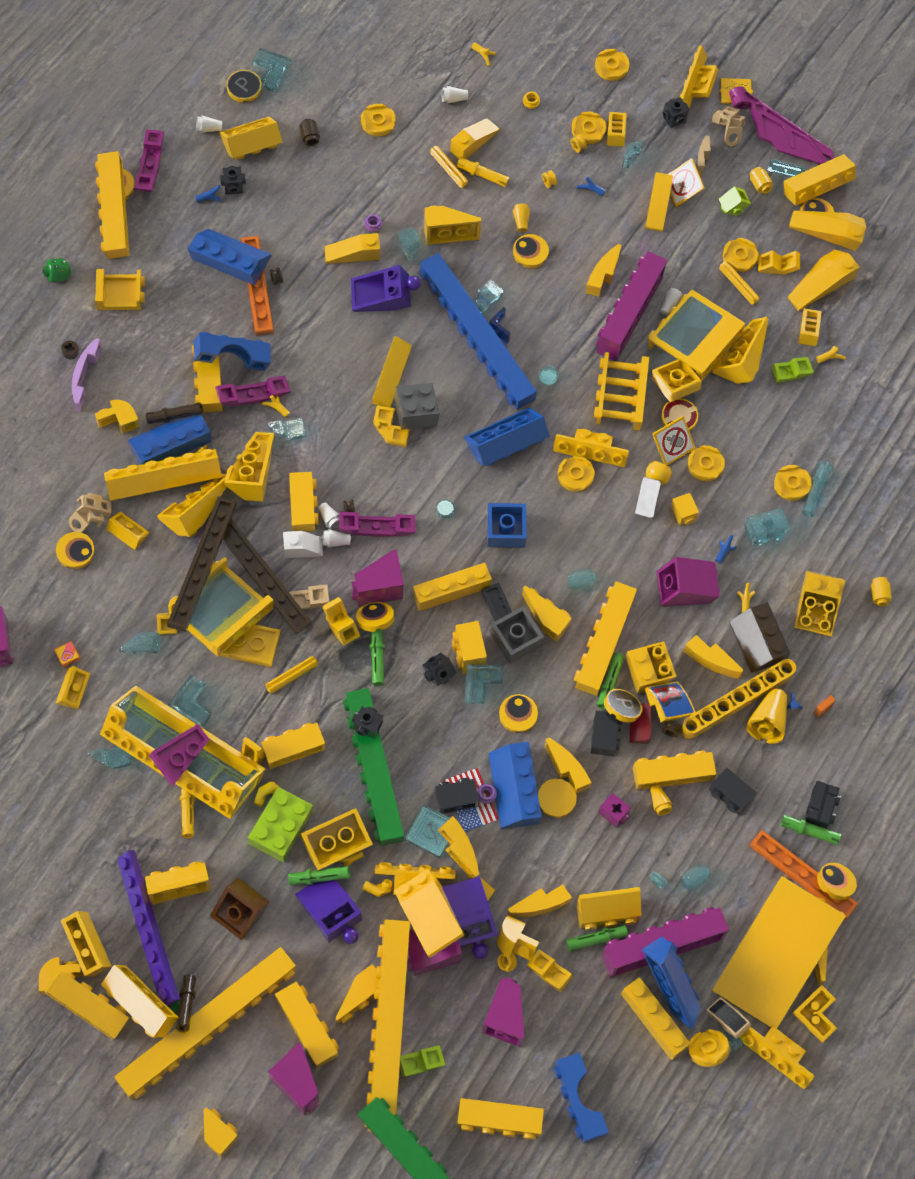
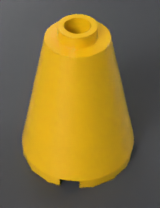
(769, 718)

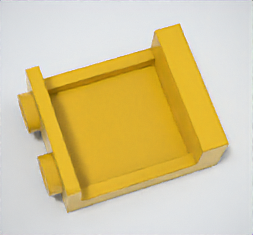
(119, 291)

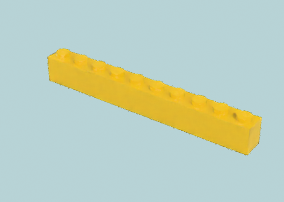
(389, 1012)
(206, 1023)

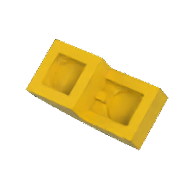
(549, 970)

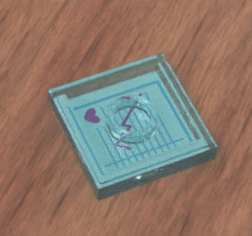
(425, 831)

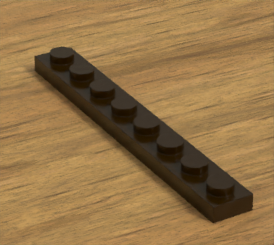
(201, 564)
(266, 579)

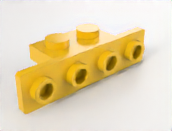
(700, 78)
(592, 447)
(406, 872)
(780, 1053)

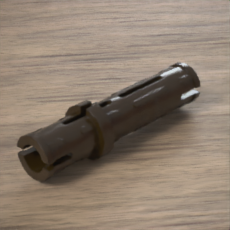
(174, 413)
(187, 995)

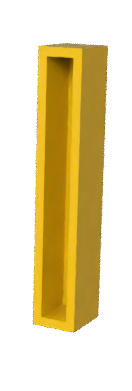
(113, 205)
(162, 474)
(606, 637)

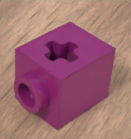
(612, 803)

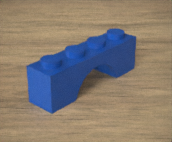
(253, 353)
(589, 1123)

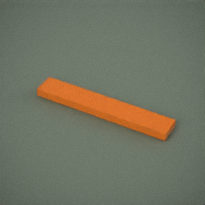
(259, 298)
(797, 870)

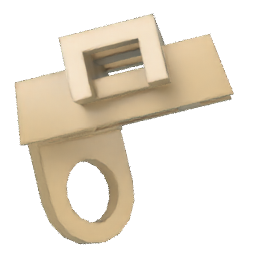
(733, 122)
(84, 514)

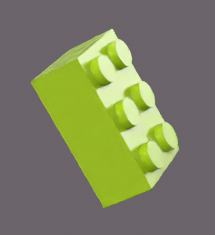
(280, 824)

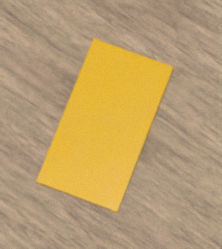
(778, 952)

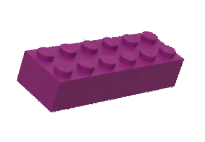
(631, 305)
(685, 934)

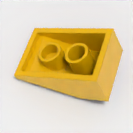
(449, 225)

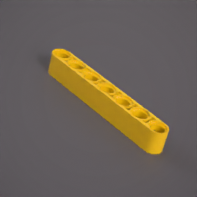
(734, 706)

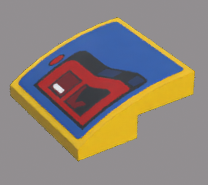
(670, 701)

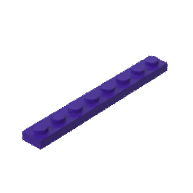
(148, 928)

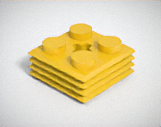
(676, 380)

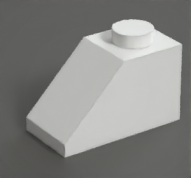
(302, 544)

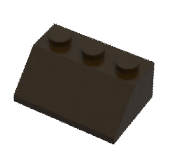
(759, 637)

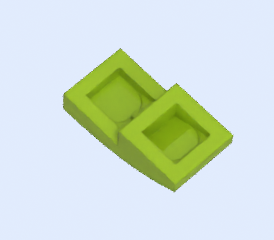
(792, 370)
(421, 1061)

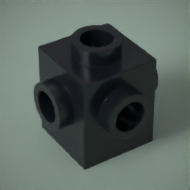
(675, 112)
(233, 180)
(438, 669)
(367, 722)

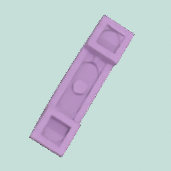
(91, 355)

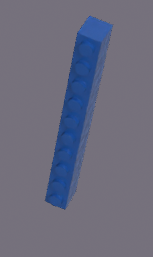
(477, 331)

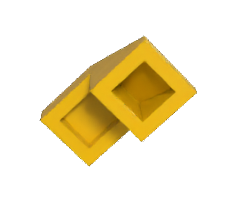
(776, 264)

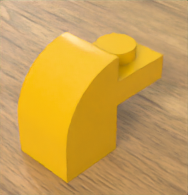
(119, 412)
(340, 622)
(512, 940)
(52, 967)

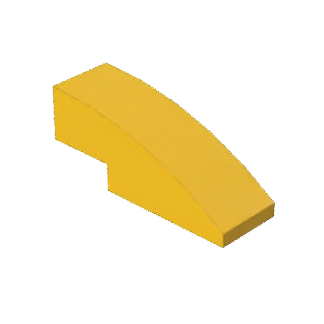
(659, 202)
(603, 271)
(712, 658)
(567, 766)
(460, 847)
(540, 903)

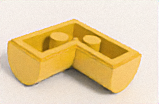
(812, 1016)

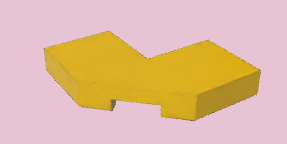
(392, 434)

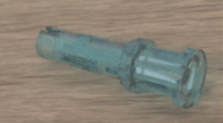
(819, 481)

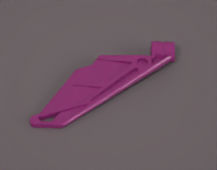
(779, 130)

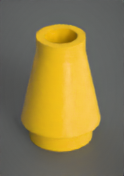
(521, 214)
(661, 802)

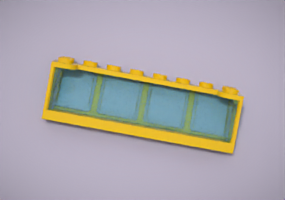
(217, 774)

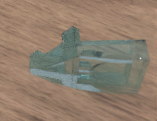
(633, 148)
(409, 242)
(487, 294)
(289, 430)
(142, 642)
(112, 758)

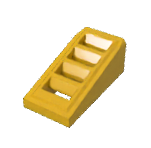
(616, 129)
(810, 337)
(252, 751)

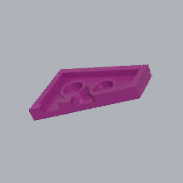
(179, 753)

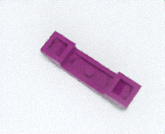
(150, 161)
(252, 393)
(375, 525)

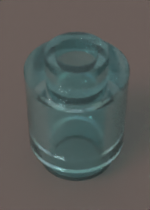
(581, 579)
(695, 877)

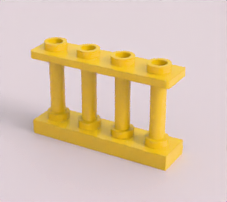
(638, 384)

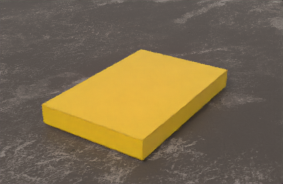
(255, 646)

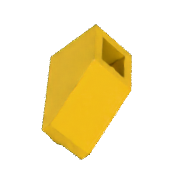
(217, 1133)

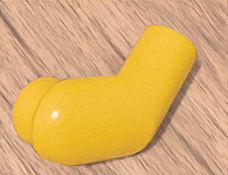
(263, 791)
(380, 889)

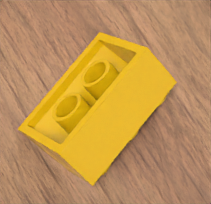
(251, 137)
(336, 839)
(177, 882)
(609, 908)

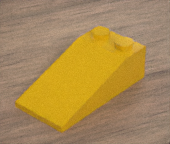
(429, 912)

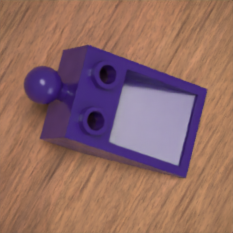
(383, 290)
(328, 907)
(472, 911)

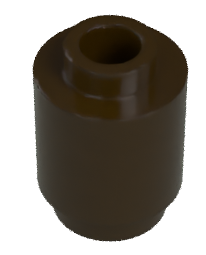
(309, 132)

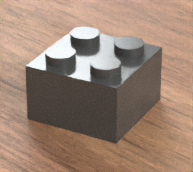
(416, 406)
(516, 634)

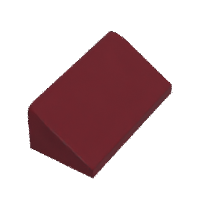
(641, 728)

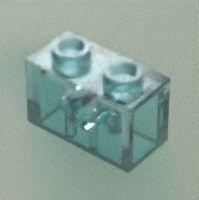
(767, 526)

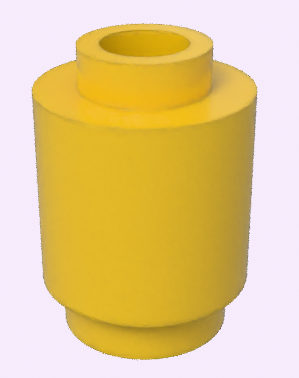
(761, 180)
(881, 591)

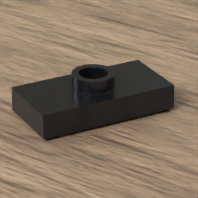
(496, 601)

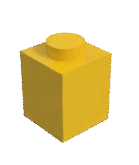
(684, 509)

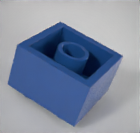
(506, 525)

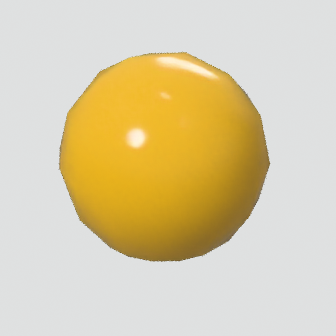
(658, 471)

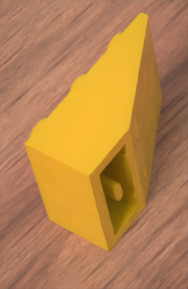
(819, 603)

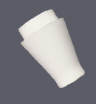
(453, 95)
(207, 124)
(671, 299)
(329, 516)
(334, 538)

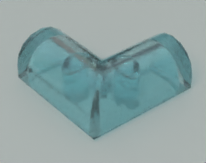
(275, 65)
(476, 679)
(186, 701)

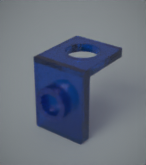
(501, 332)

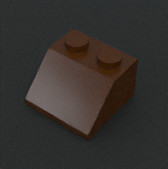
(239, 908)

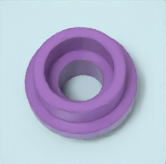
(373, 219)
(486, 788)

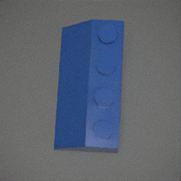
(228, 255)
(507, 436)
(171, 439)
(515, 786)
(673, 980)

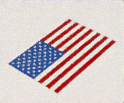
(476, 816)

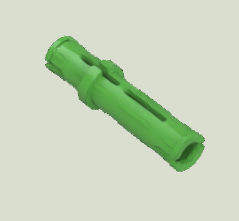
(377, 648)
(610, 681)
(804, 827)
(310, 877)
(596, 938)

